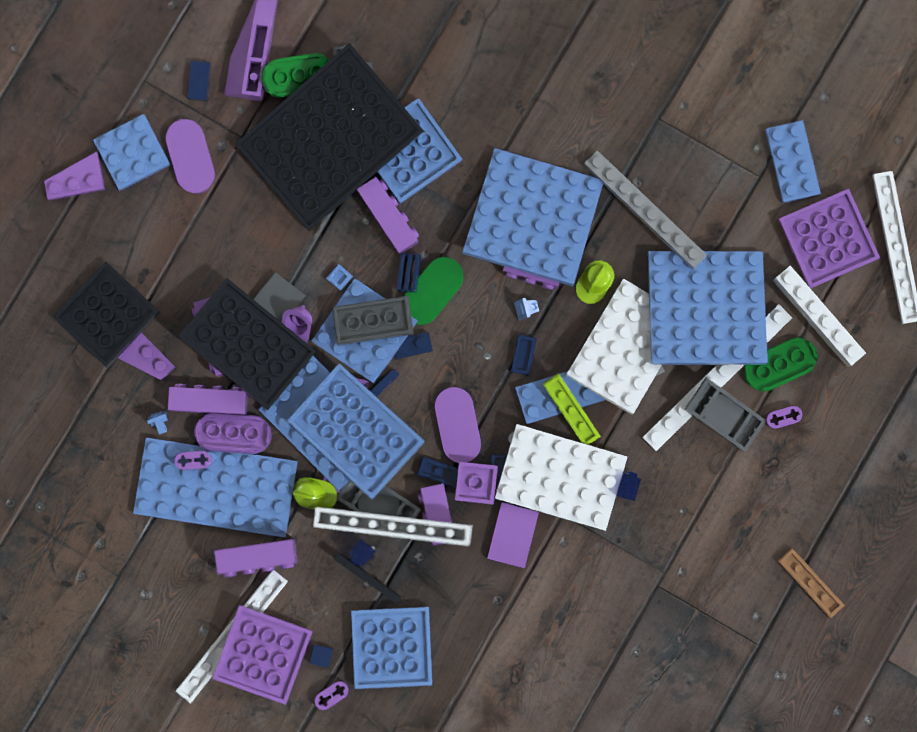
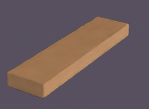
(811, 583)

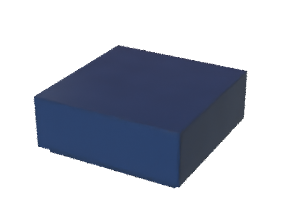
(321, 656)

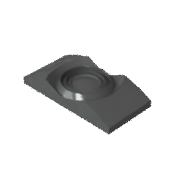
(725, 415)
(384, 503)

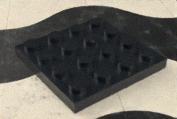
(106, 314)

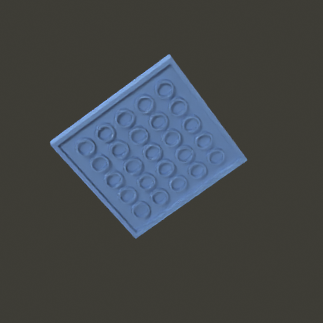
(533, 217)
(708, 311)

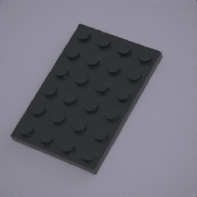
(247, 344)

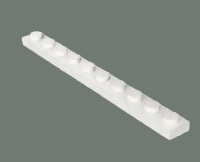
(719, 375)

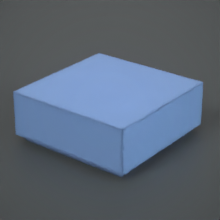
(339, 277)

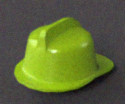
(594, 282)
(314, 493)

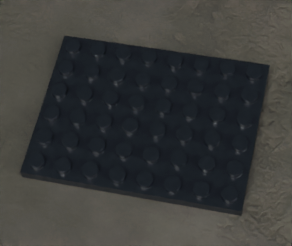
(329, 137)

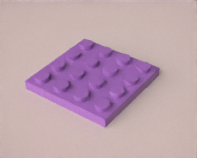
(828, 238)
(262, 654)

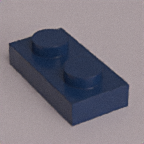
(414, 346)

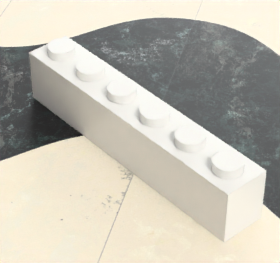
(819, 316)

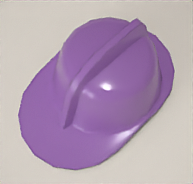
(298, 321)

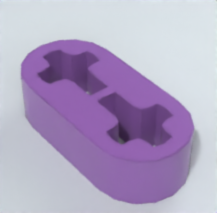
(782, 412)
(193, 465)
(328, 691)

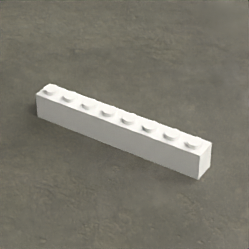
(393, 526)

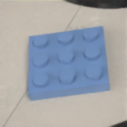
(131, 152)

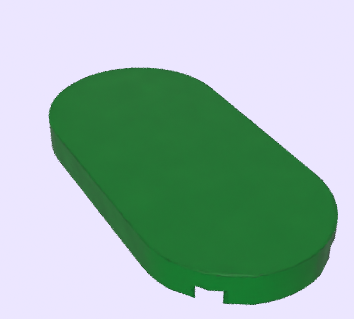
(287, 74)
(435, 289)
(784, 364)

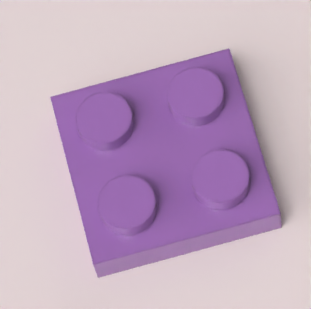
(476, 483)

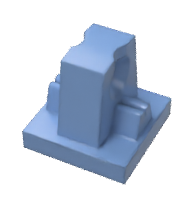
(525, 308)
(158, 419)

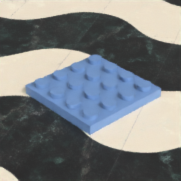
(422, 159)
(367, 357)
(391, 647)

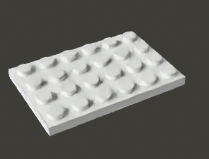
(618, 351)
(560, 477)

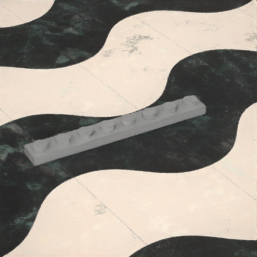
(645, 210)

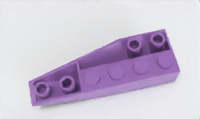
(252, 52)

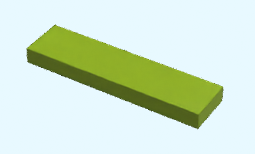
(571, 409)

